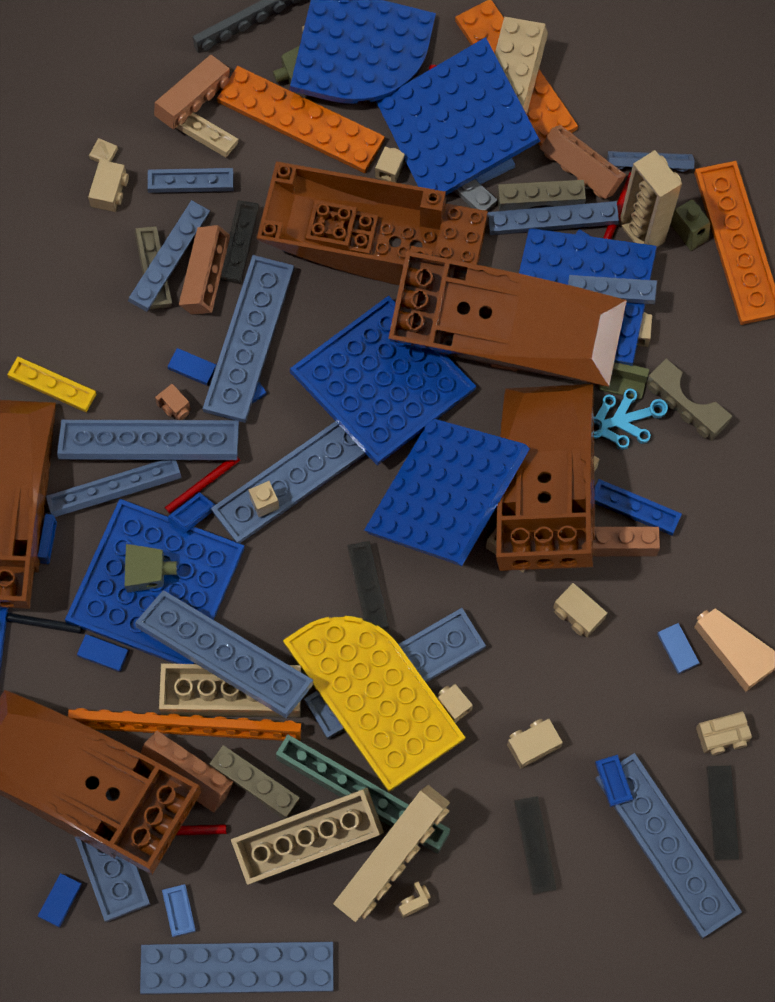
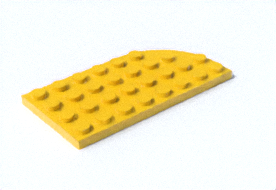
(375, 695)

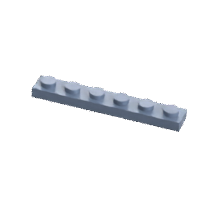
(553, 218)
(168, 256)
(113, 487)

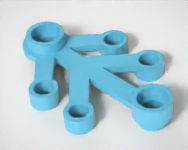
(623, 420)

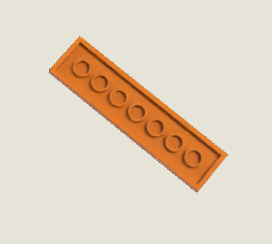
(545, 106)
(301, 119)
(737, 241)

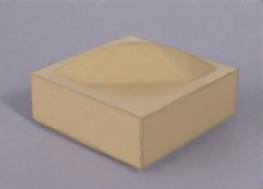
(103, 151)

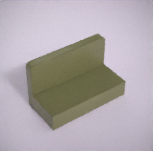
(625, 378)

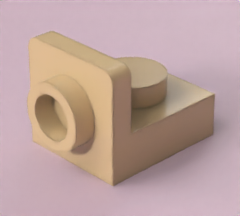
(411, 904)

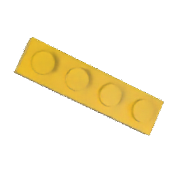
(52, 384)

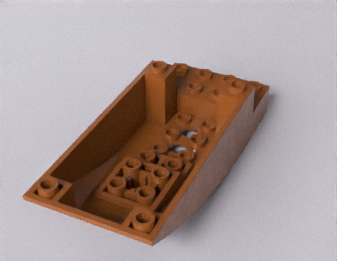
(351, 218)
(532, 322)
(560, 436)
(24, 477)
(46, 772)

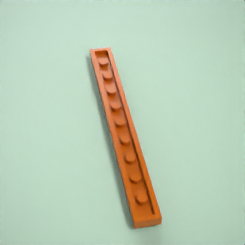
(183, 725)

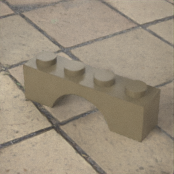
(533, 194)
(707, 418)
(261, 786)

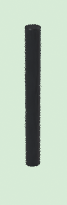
(44, 623)

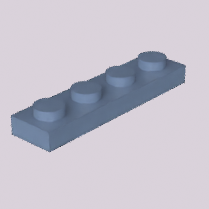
(680, 162)
(190, 180)
(628, 289)

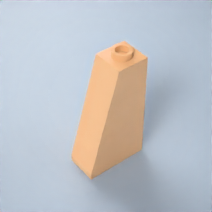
(739, 650)

